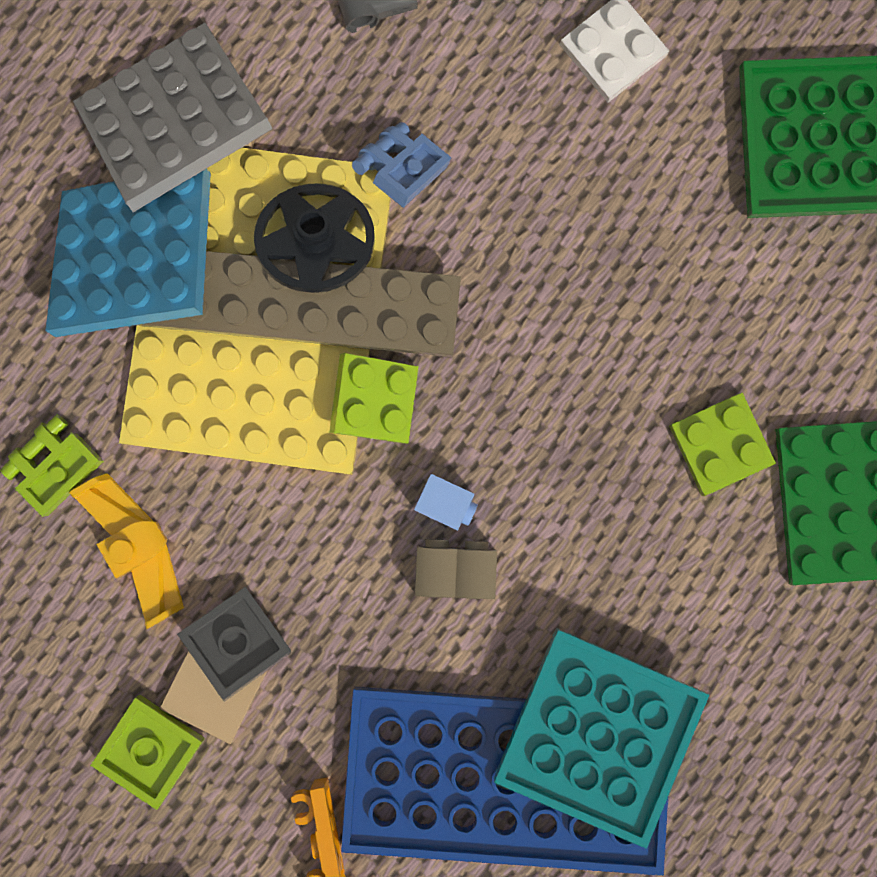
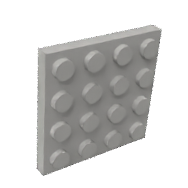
(170, 116)

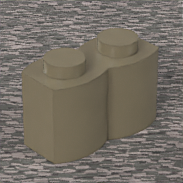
(455, 570)

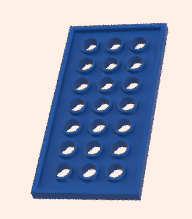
(443, 837)

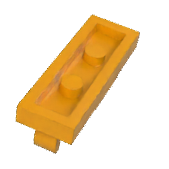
(325, 840)

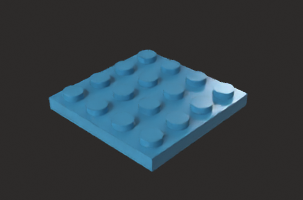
(127, 264)

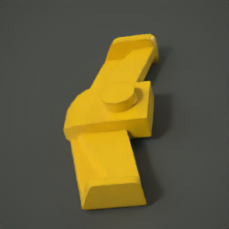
(134, 546)

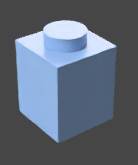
(446, 503)

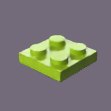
(373, 398)
(722, 444)
(147, 752)

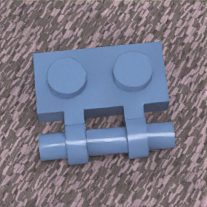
(409, 171)

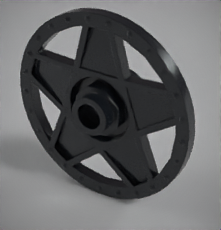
(314, 237)

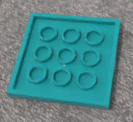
(601, 738)

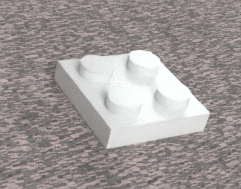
(614, 48)

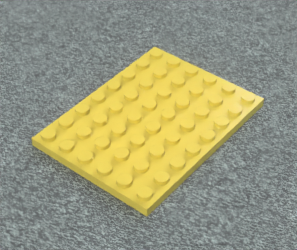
(243, 392)

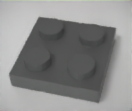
(234, 644)

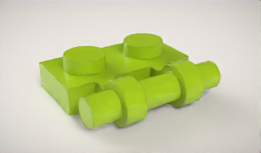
(58, 473)

